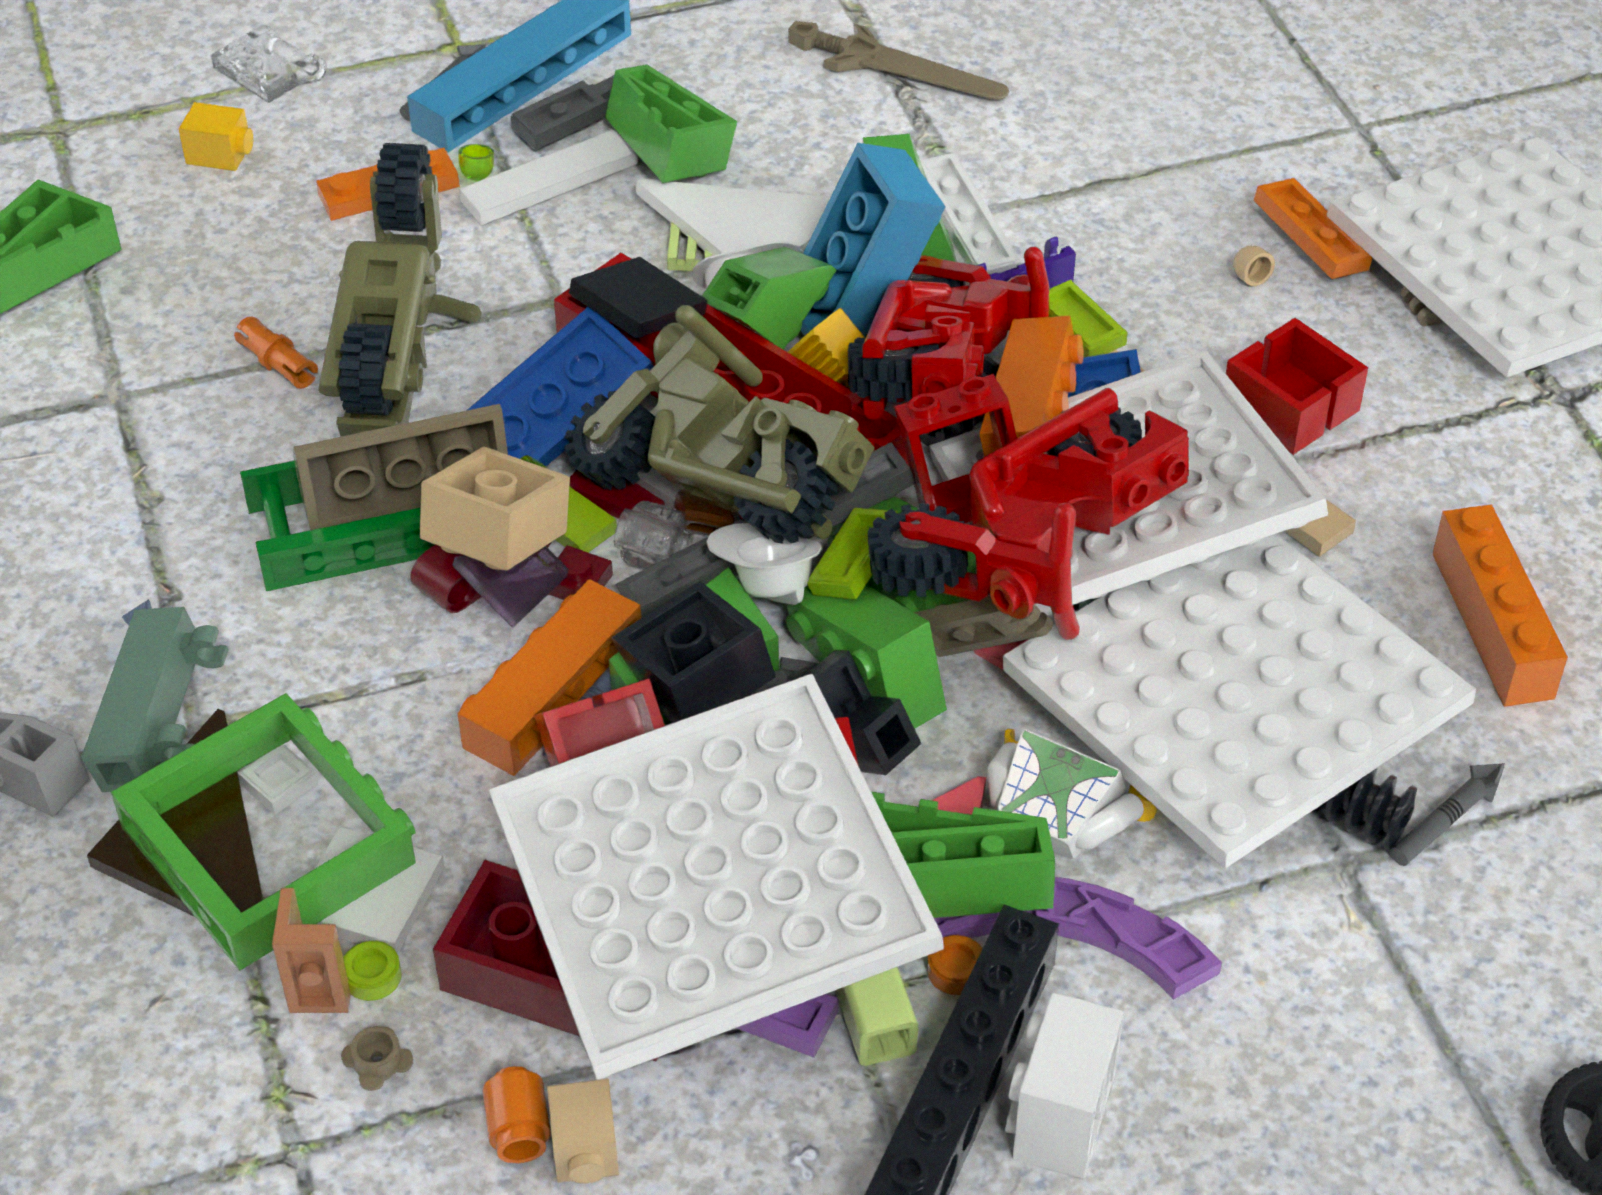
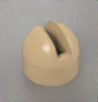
(1253, 265)

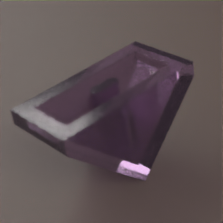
(518, 589)

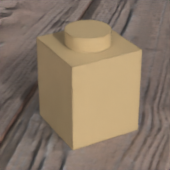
(583, 1131)

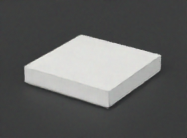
(390, 908)

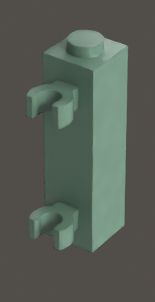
(145, 695)

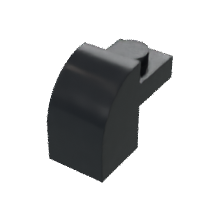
(877, 724)

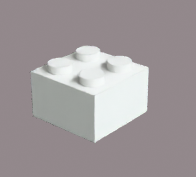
(1064, 1084)

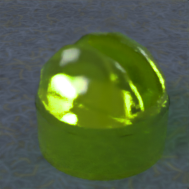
(476, 161)

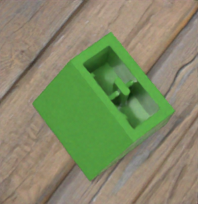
(770, 291)

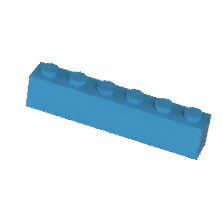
(516, 69)

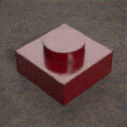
(581, 568)

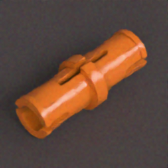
(276, 352)

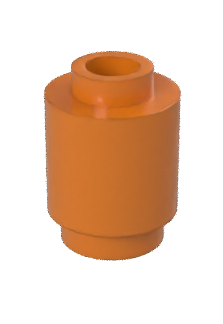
(516, 1114)

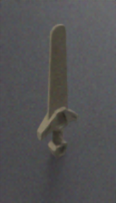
(865, 52)

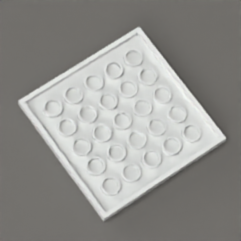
(1494, 249)
(1235, 493)
(1239, 691)
(711, 874)

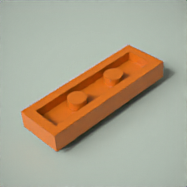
(350, 191)
(1309, 227)

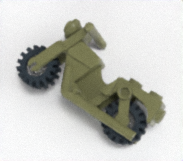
(390, 291)
(714, 446)

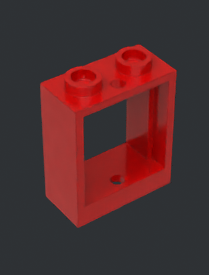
(944, 408)

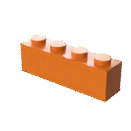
(1036, 373)
(1499, 606)
(543, 675)

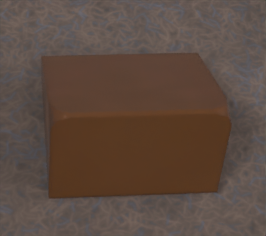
(700, 516)

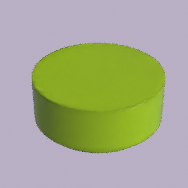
(372, 970)

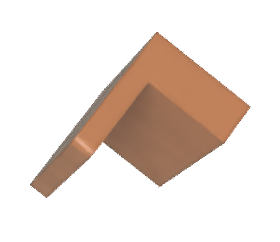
(309, 961)

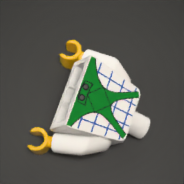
(1068, 788)

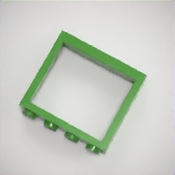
(318, 893)

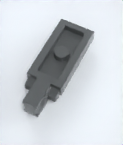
(562, 113)

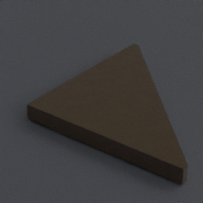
(211, 828)

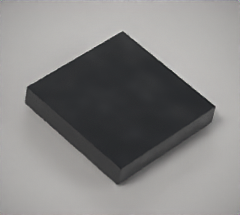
(635, 296)

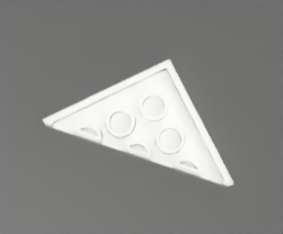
(734, 217)

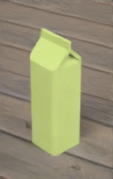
(879, 1018)

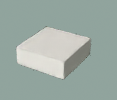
(278, 779)

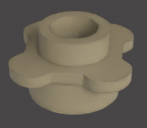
(373, 1043)

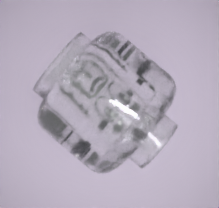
(650, 534)

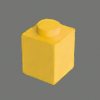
(215, 136)

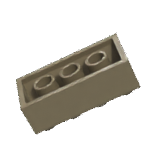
(384, 467)

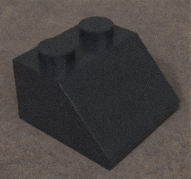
(696, 653)

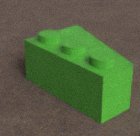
(885, 640)

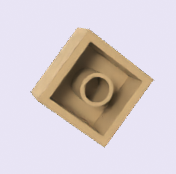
(494, 508)

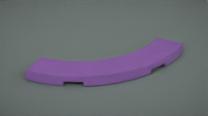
(1116, 925)

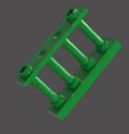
(325, 551)

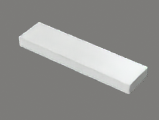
(547, 177)
(968, 216)

